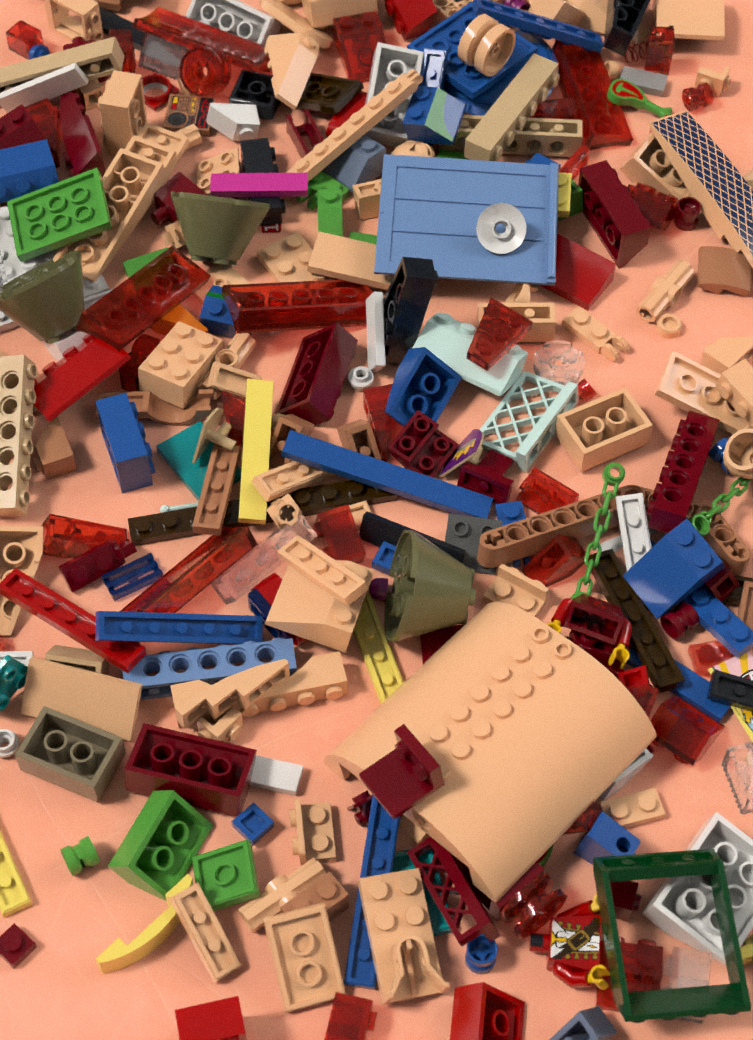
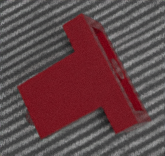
(488, 477)

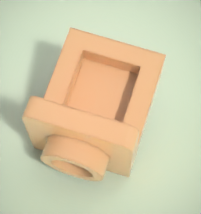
(716, 80)
(225, 729)

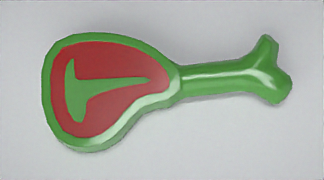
(627, 94)

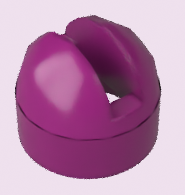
(378, 588)

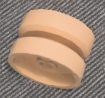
(486, 45)

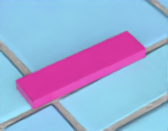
(259, 184)

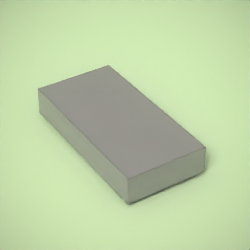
(647, 81)

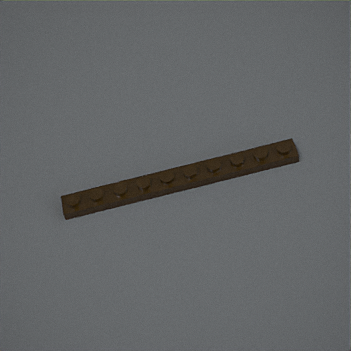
(310, 500)

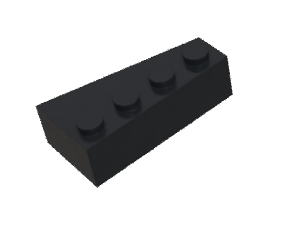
(622, 22)
(407, 305)

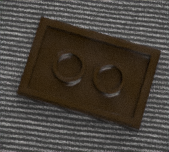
(328, 93)

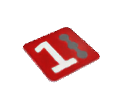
(275, 228)

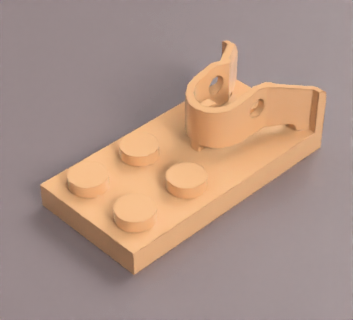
(401, 936)

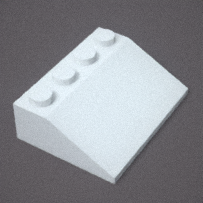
(686, 904)

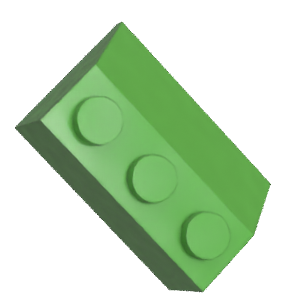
(161, 844)

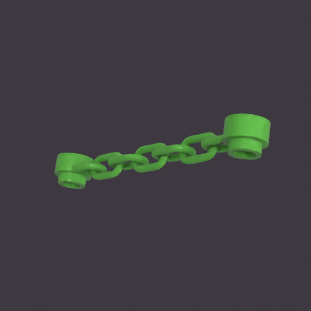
(611, 481)
(701, 523)

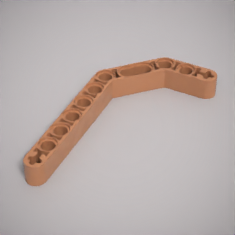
(577, 520)

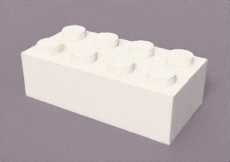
(387, 66)

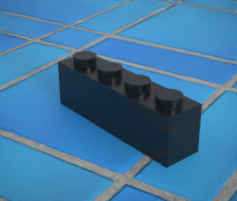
(258, 158)

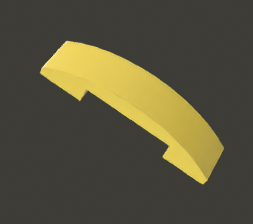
(120, 955)

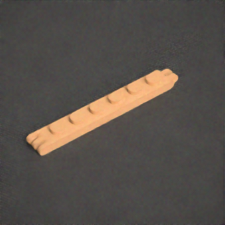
(358, 124)

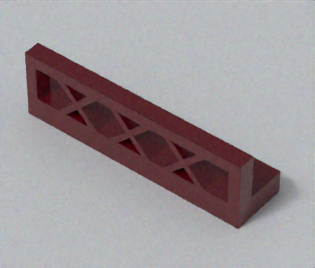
(463, 888)

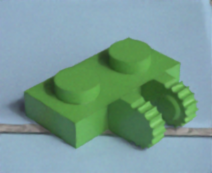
(322, 181)

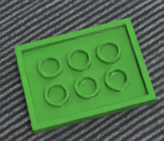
(59, 214)

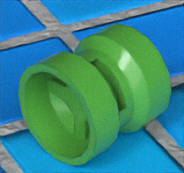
(80, 856)

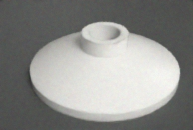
(514, 228)

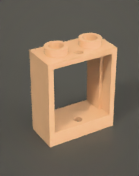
(68, 26)

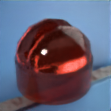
(585, 390)

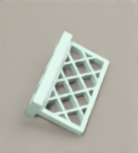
(544, 429)

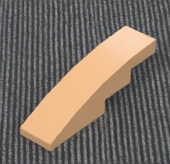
(239, 688)

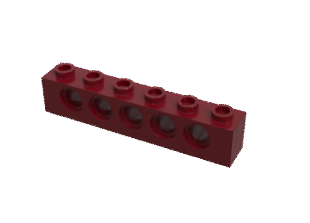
(683, 472)

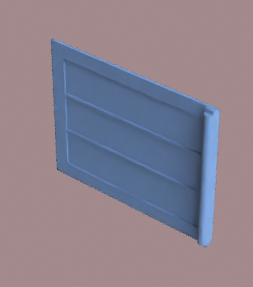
(433, 213)

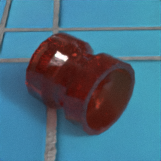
(698, 96)

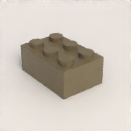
(70, 754)

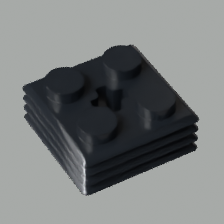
(257, 90)

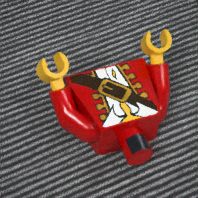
(574, 946)

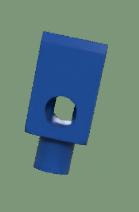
(606, 839)

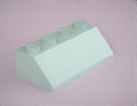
(450, 343)

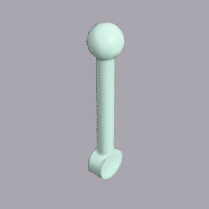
(165, 508)

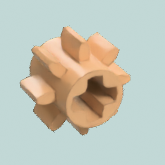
(174, 235)

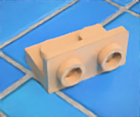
(517, 590)
(314, 832)

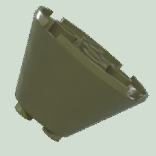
(217, 226)
(46, 298)
(427, 589)

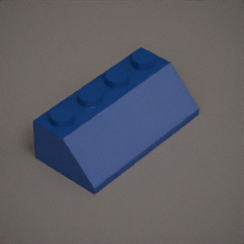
(26, 169)

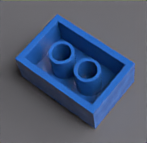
(125, 442)

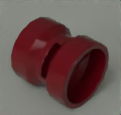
(687, 213)
(679, 621)

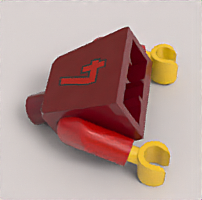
(597, 620)

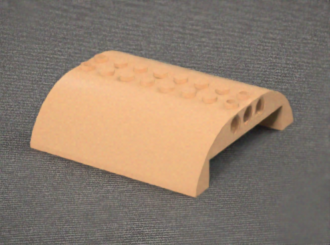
(521, 738)

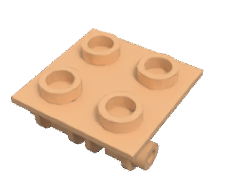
(223, 163)

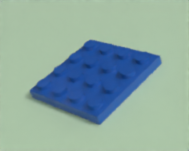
(465, 78)

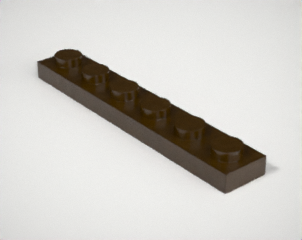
(644, 635)

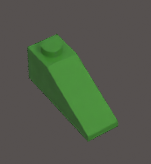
(330, 211)

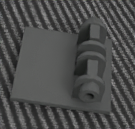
(466, 533)

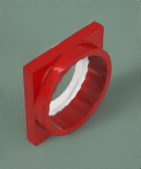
(161, 82)

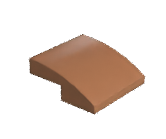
(723, 269)

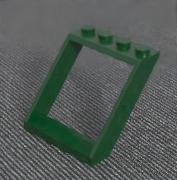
(674, 1002)

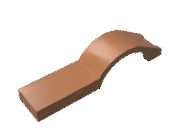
(164, 412)

